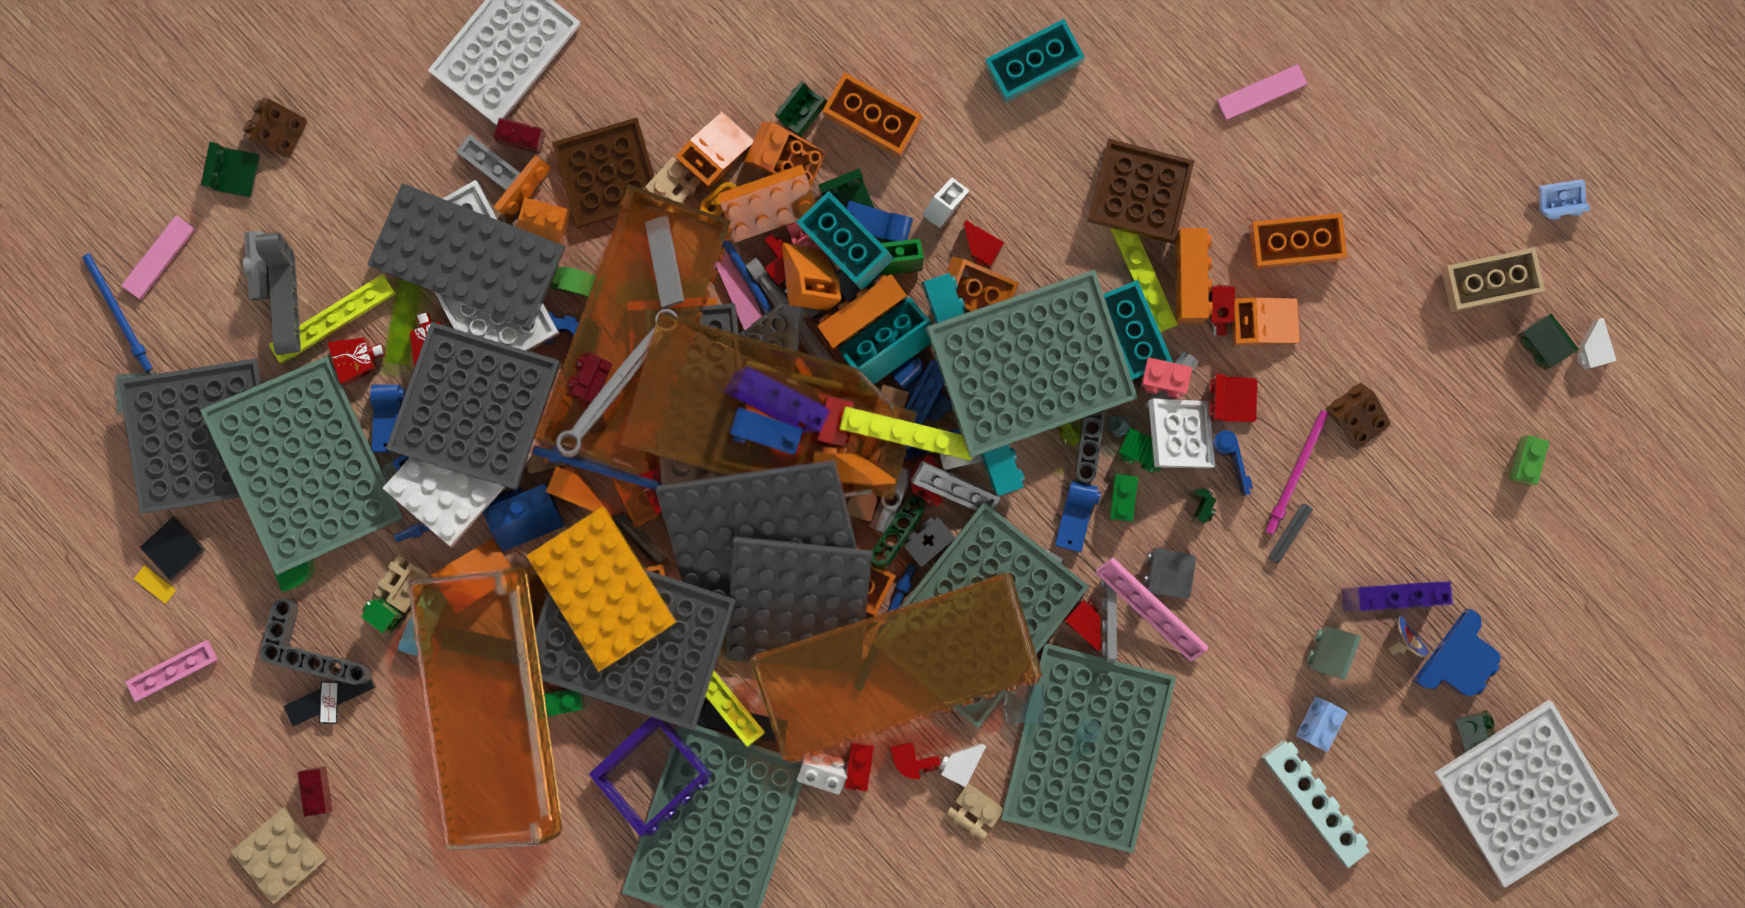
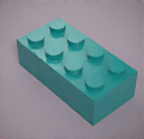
(1034, 61)
(845, 240)
(1135, 328)
(888, 341)

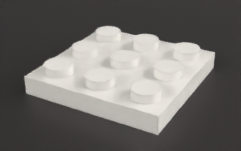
(1181, 434)

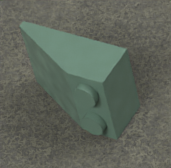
(1333, 652)

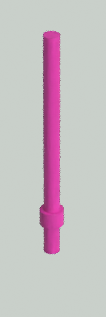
(1279, 512)

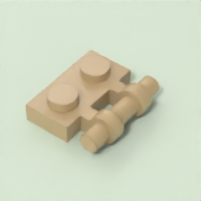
(669, 177)
(398, 595)
(979, 805)

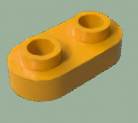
(712, 199)

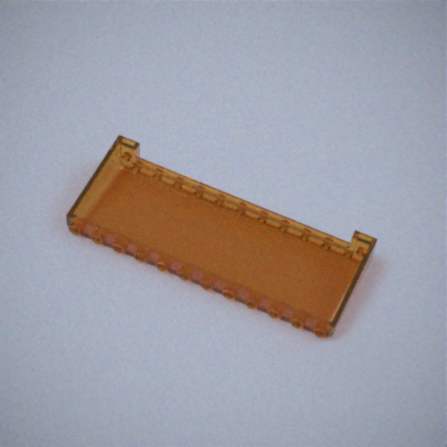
(624, 312)
(896, 667)
(485, 709)

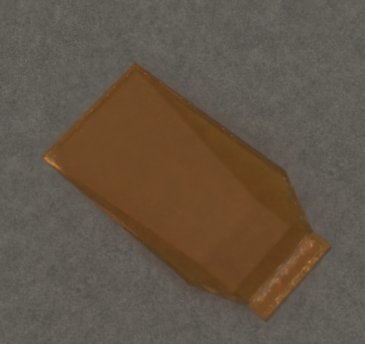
(688, 416)

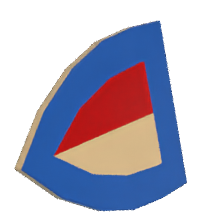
(1409, 640)

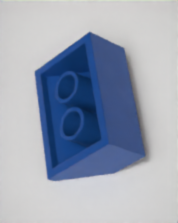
(523, 517)

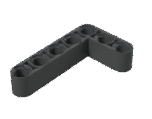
(283, 291)
(1089, 439)
(305, 657)

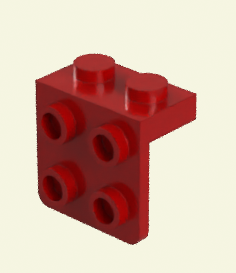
(1233, 399)

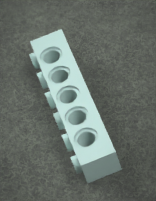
(1347, 853)

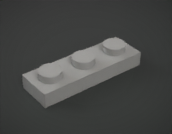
(488, 162)

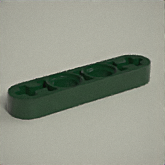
(900, 534)

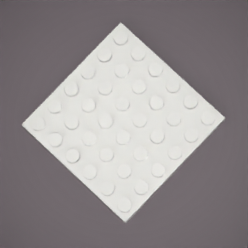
(1526, 793)

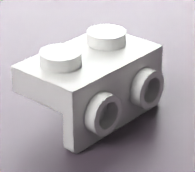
(823, 772)

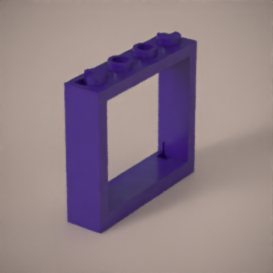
(776, 400)
(1397, 596)
(623, 751)

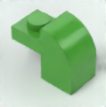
(573, 281)

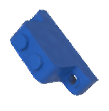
(1461, 659)

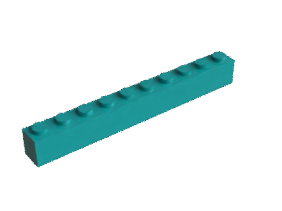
(1000, 461)

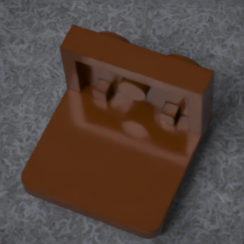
(274, 127)
(1359, 415)

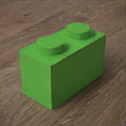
(1529, 460)

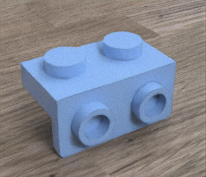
(1563, 199)
(1321, 724)

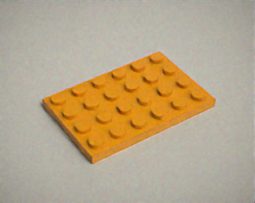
(601, 588)

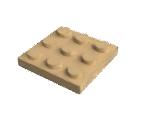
(279, 855)

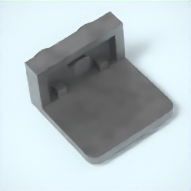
(1170, 573)

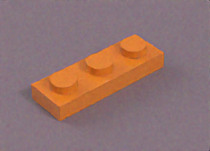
(522, 187)

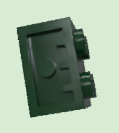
(230, 170)
(847, 188)

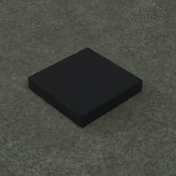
(172, 548)

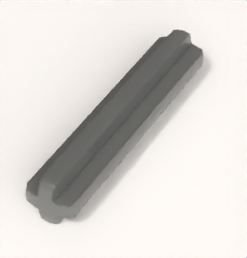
(1290, 533)
(639, 538)

